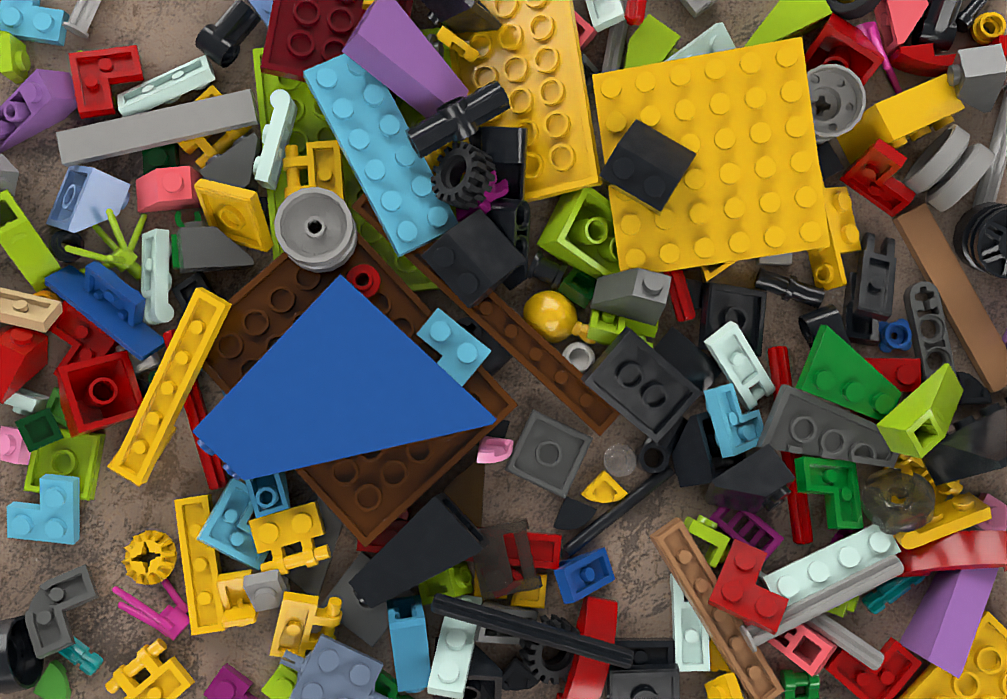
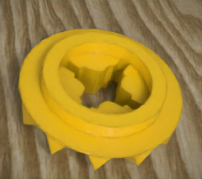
(159, 567)

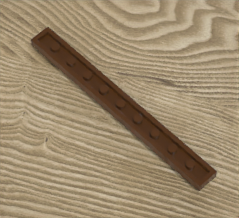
(518, 340)

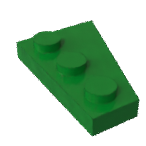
(845, 377)

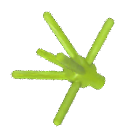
(122, 257)

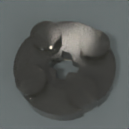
(893, 517)

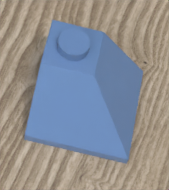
(86, 197)

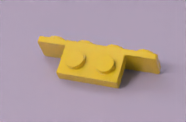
(843, 239)

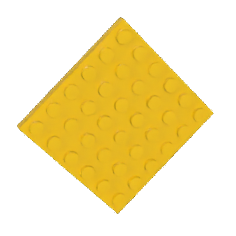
(754, 165)

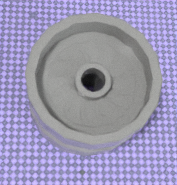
(948, 168)
(310, 210)

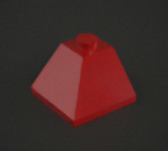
(843, 45)
(21, 357)
(98, 393)

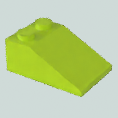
(582, 233)

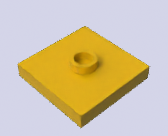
(235, 213)

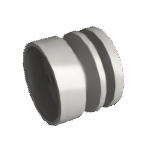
(840, 100)

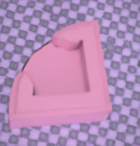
(494, 449)

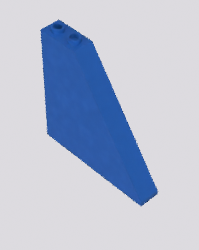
(333, 391)

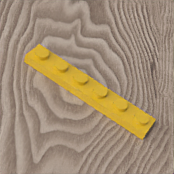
(171, 385)

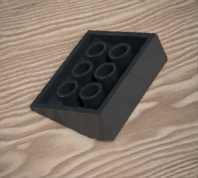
(970, 448)

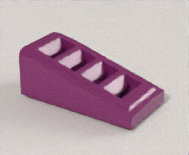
(764, 529)

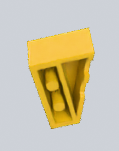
(903, 117)

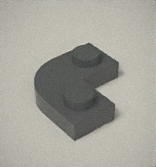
(47, 611)

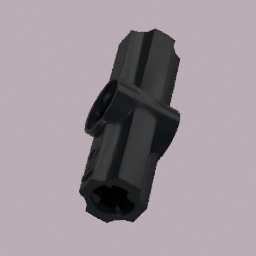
(458, 119)

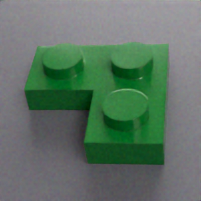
(838, 484)

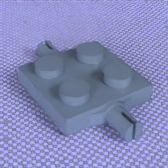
(334, 672)

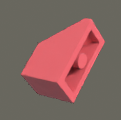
(897, 20)
(167, 189)

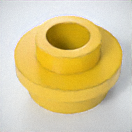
(991, 20)

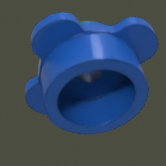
(903, 339)

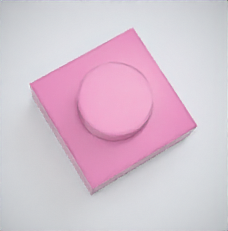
(13, 446)
(998, 513)

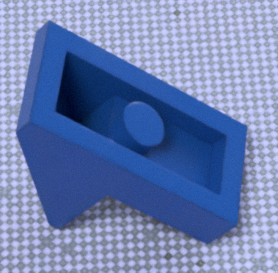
(583, 574)

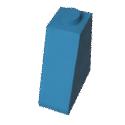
(409, 643)

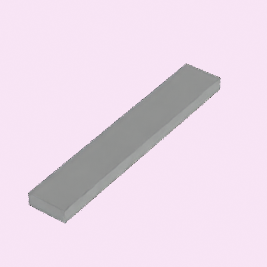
(157, 128)

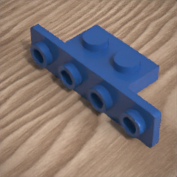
(109, 305)

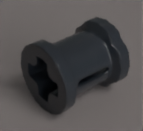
(546, 270)

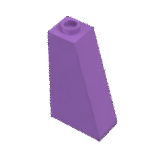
(402, 58)
(949, 617)

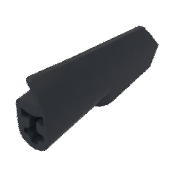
(510, 212)

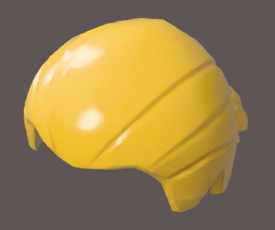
(554, 317)

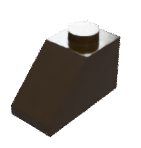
(468, 492)

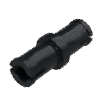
(789, 288)

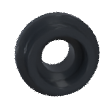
(68, 238)

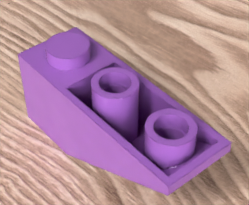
(35, 106)

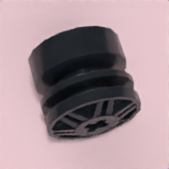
(982, 238)
(18, 661)

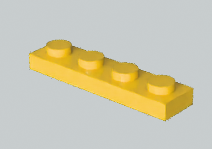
(200, 565)

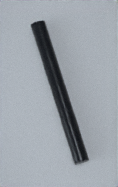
(617, 510)

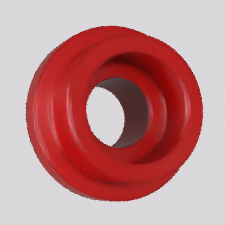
(374, 279)

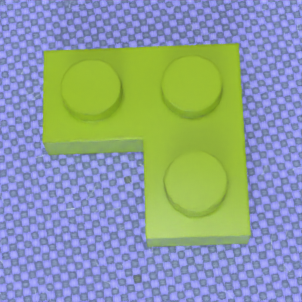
(606, 327)

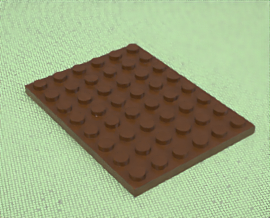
(369, 487)

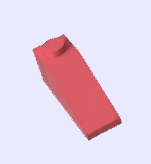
(804, 647)

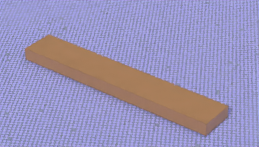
(957, 295)
(697, 584)

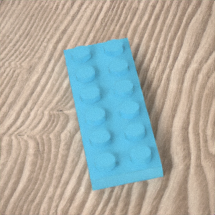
(379, 153)

